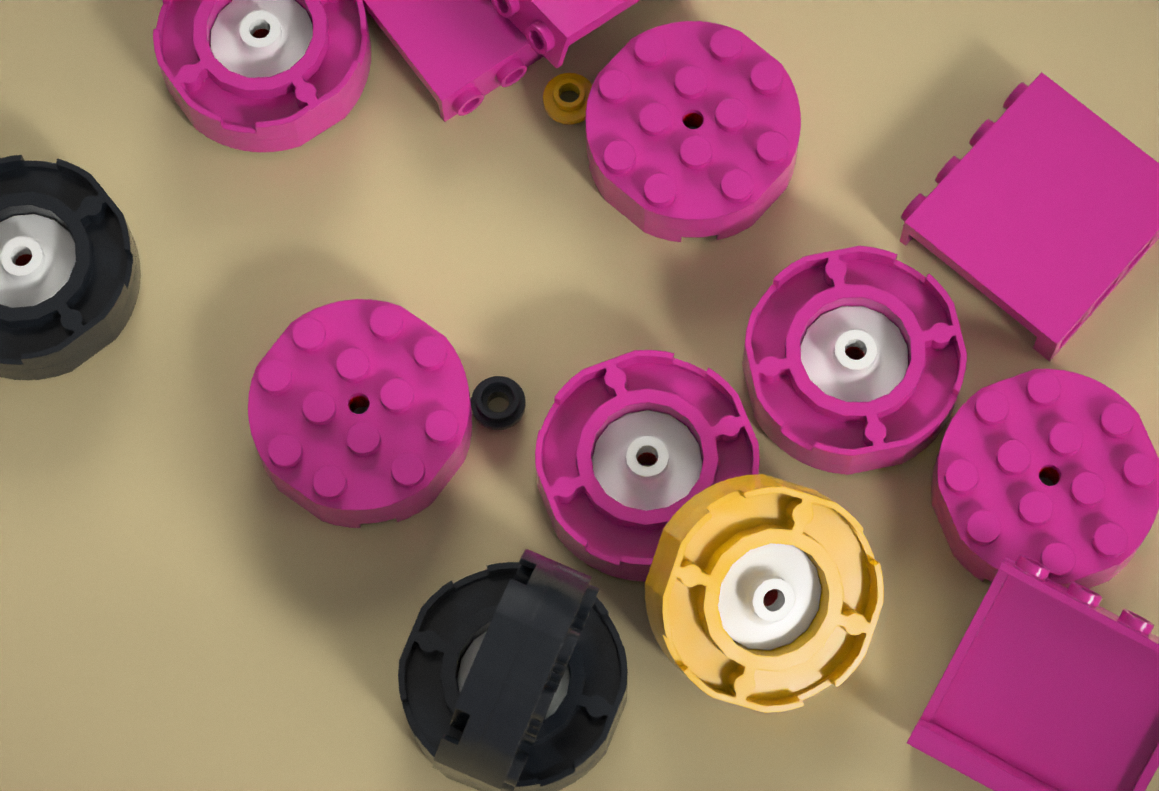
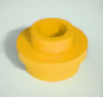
(567, 112)

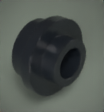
(498, 387)

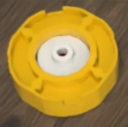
(763, 592)

